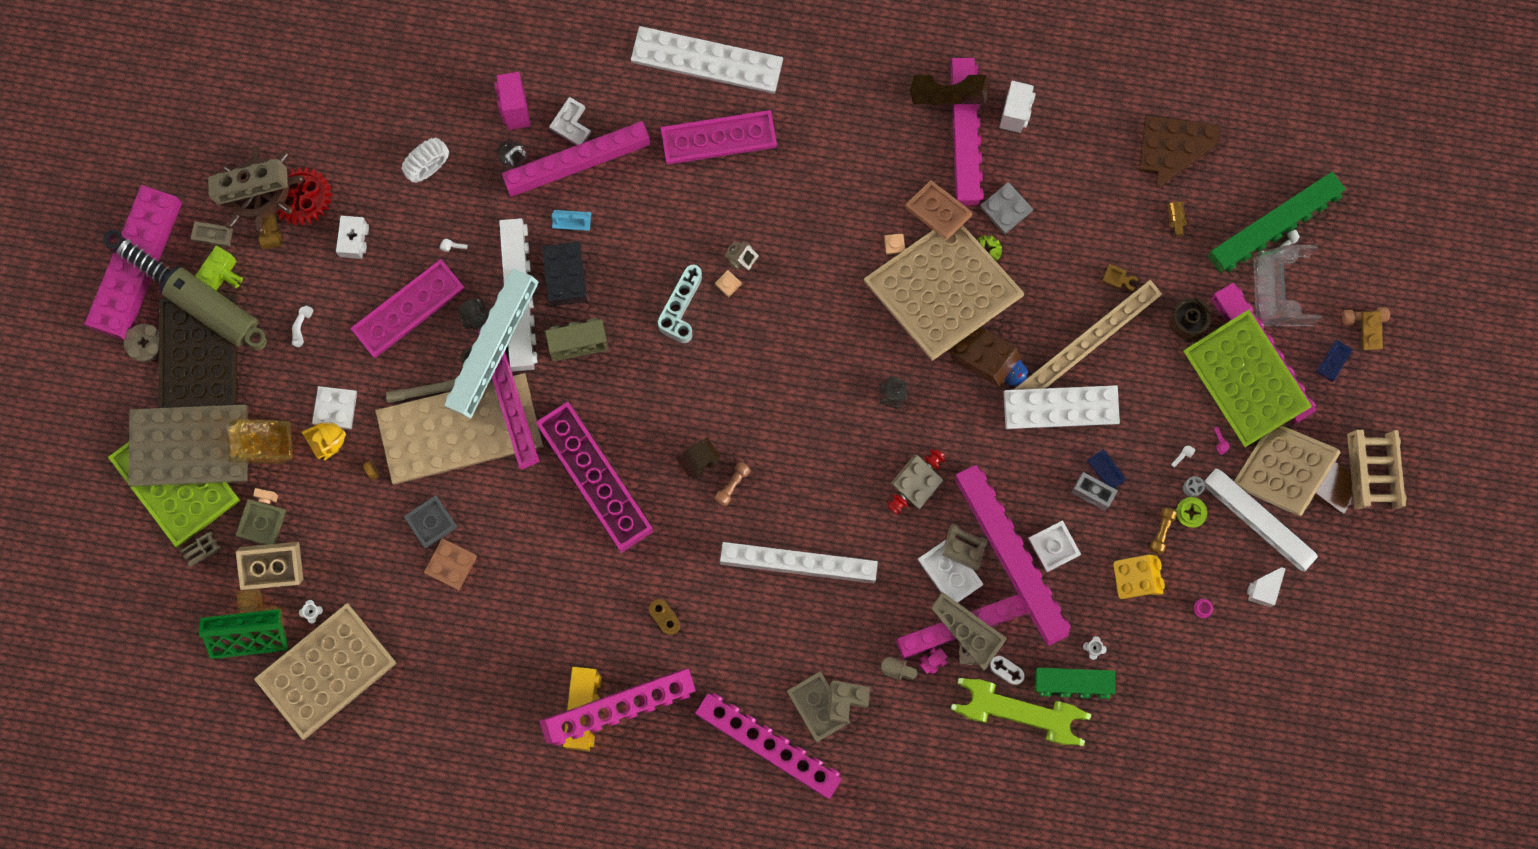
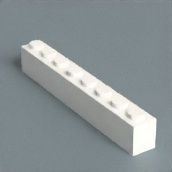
(514, 256)
(798, 562)

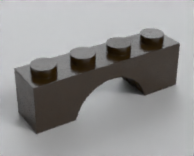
(971, 90)

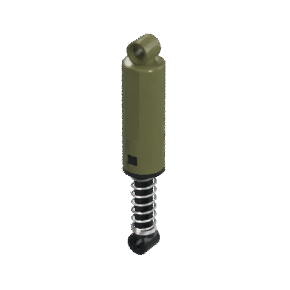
(192, 295)

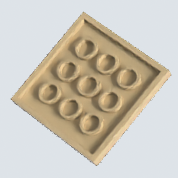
(1287, 469)

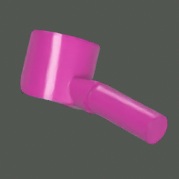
(1224, 445)

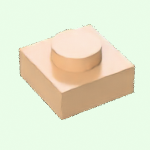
(894, 244)
(728, 283)
(265, 496)

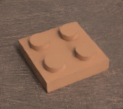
(450, 564)

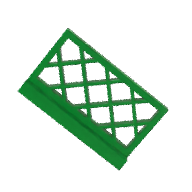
(243, 624)

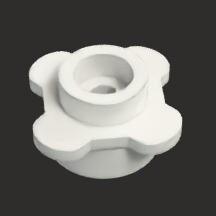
(304, 612)
(1099, 645)

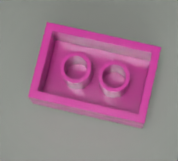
(512, 101)

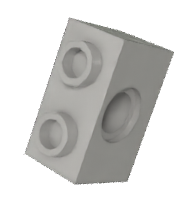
(1094, 491)

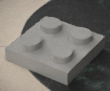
(1006, 208)

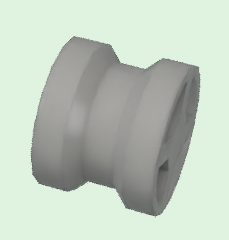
(1196, 484)

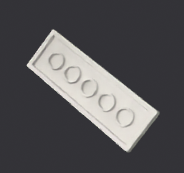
(1061, 407)

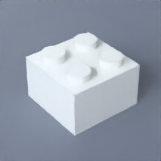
(1017, 107)

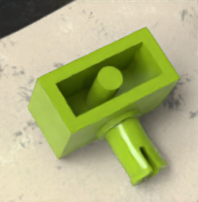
(218, 268)

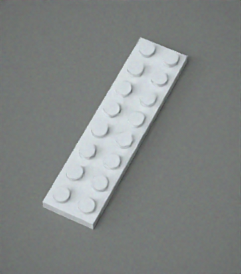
(707, 60)

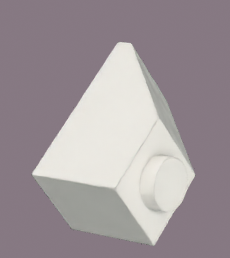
(1266, 589)

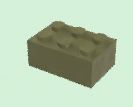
(576, 339)

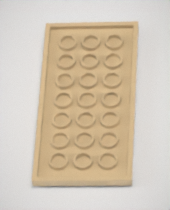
(431, 439)

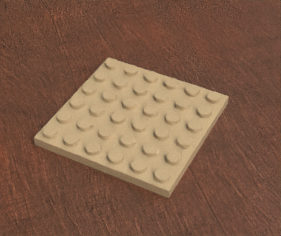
(943, 289)

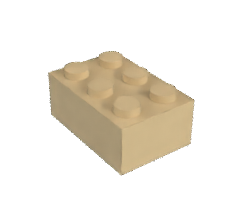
(269, 565)

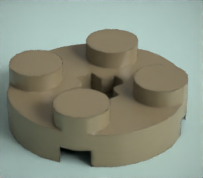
(135, 336)

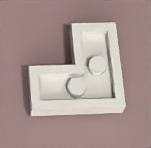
(566, 123)

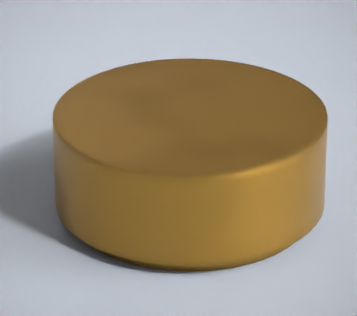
(371, 470)

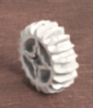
(425, 160)

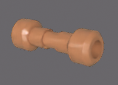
(1349, 317)
(723, 497)

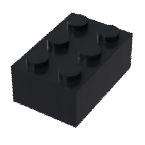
(564, 274)

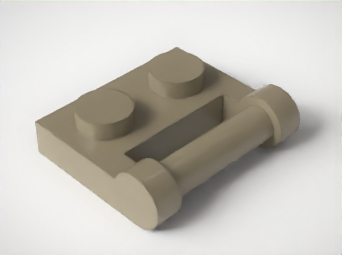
(962, 552)

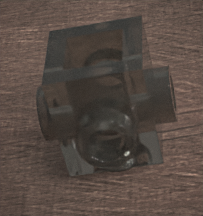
(511, 153)
(473, 314)
(893, 392)

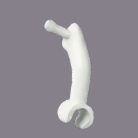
(297, 339)

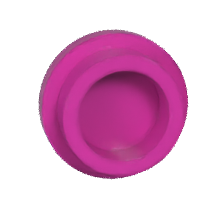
(1203, 608)

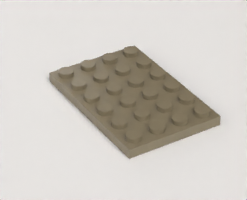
(183, 446)

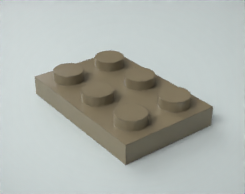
(812, 703)

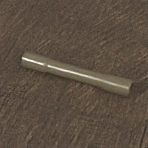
(403, 394)

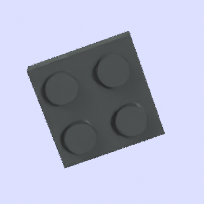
(430, 522)

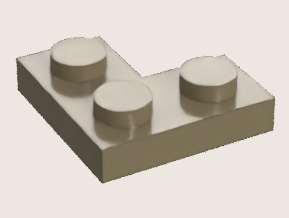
(844, 695)

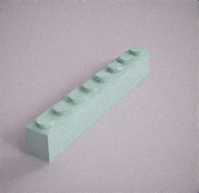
(491, 343)

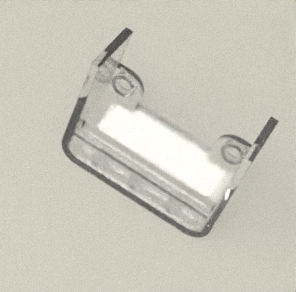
(1270, 287)

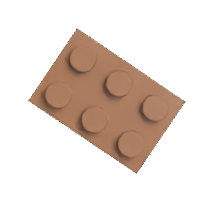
(938, 210)

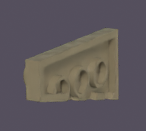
(972, 633)

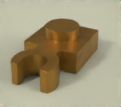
(1116, 277)

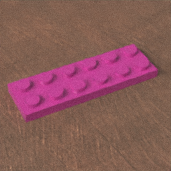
(718, 137)
(407, 308)

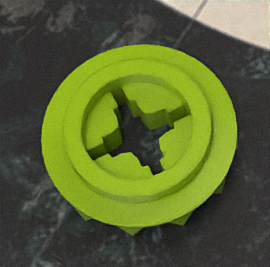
(992, 243)
(1198, 507)

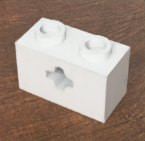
(348, 228)

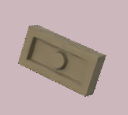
(211, 234)

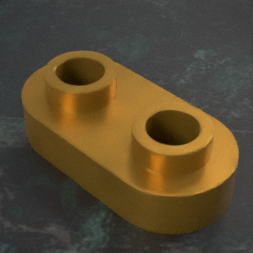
(664, 616)

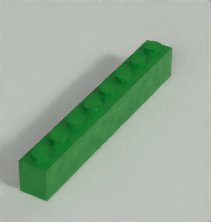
(1277, 222)

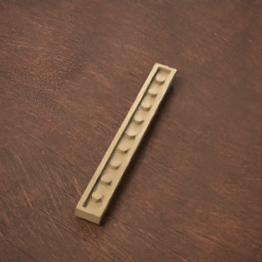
(1092, 337)

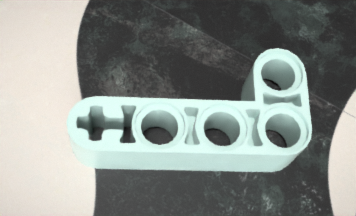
(683, 301)

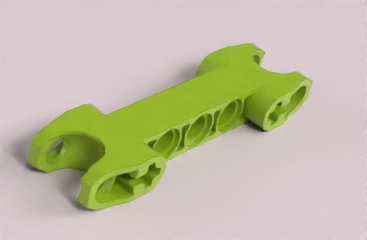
(987, 703)

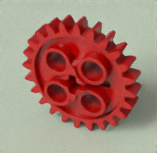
(317, 197)

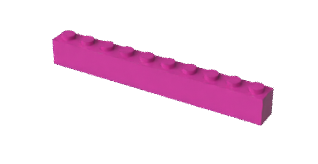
(1012, 555)

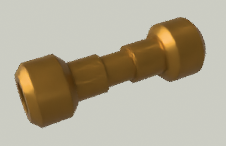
(1158, 546)

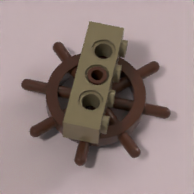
(253, 182)

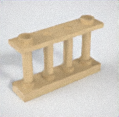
(1359, 471)

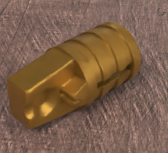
(1177, 217)

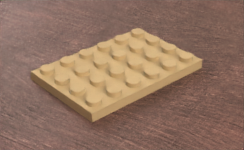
(325, 671)

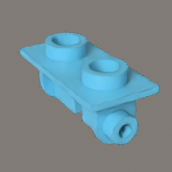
(571, 220)

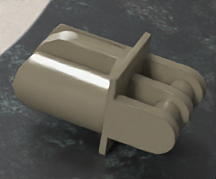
(198, 551)
(896, 669)

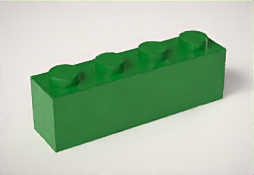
(1074, 681)

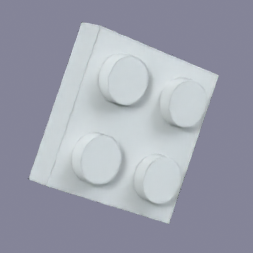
(335, 406)
(1054, 546)

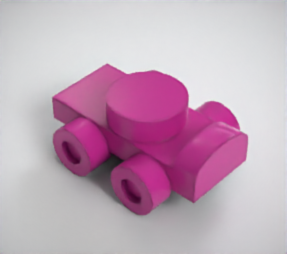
(937, 658)

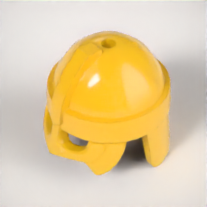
(325, 439)

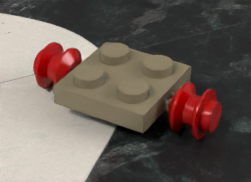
(916, 481)

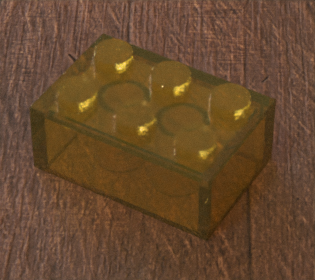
(259, 441)

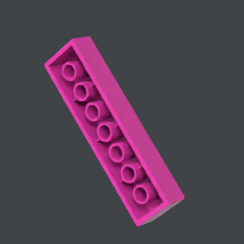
(123, 285)
(594, 477)

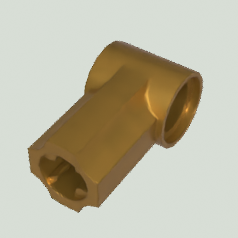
(271, 235)

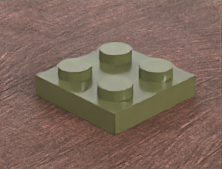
(260, 522)

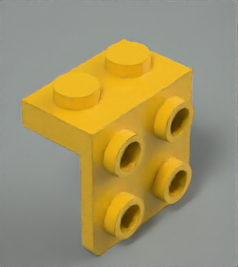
(1139, 576)

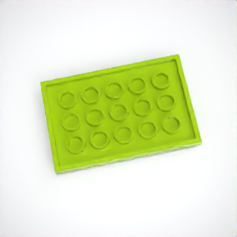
(1247, 378)
(179, 508)

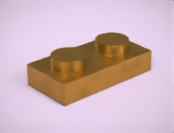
(1371, 330)

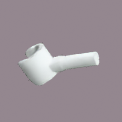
(1293, 237)
(447, 244)
(1187, 451)

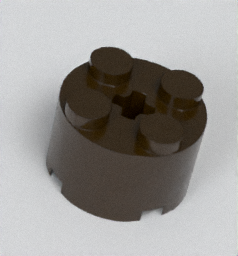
(1189, 308)
(698, 458)

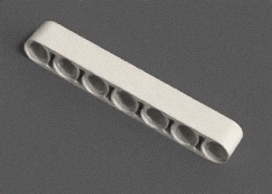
(1260, 520)

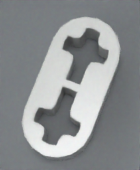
(1004, 674)

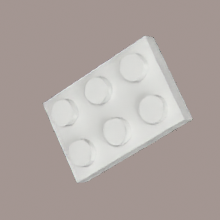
(948, 575)

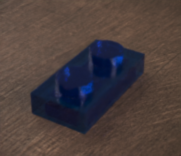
(1334, 360)
(1106, 469)

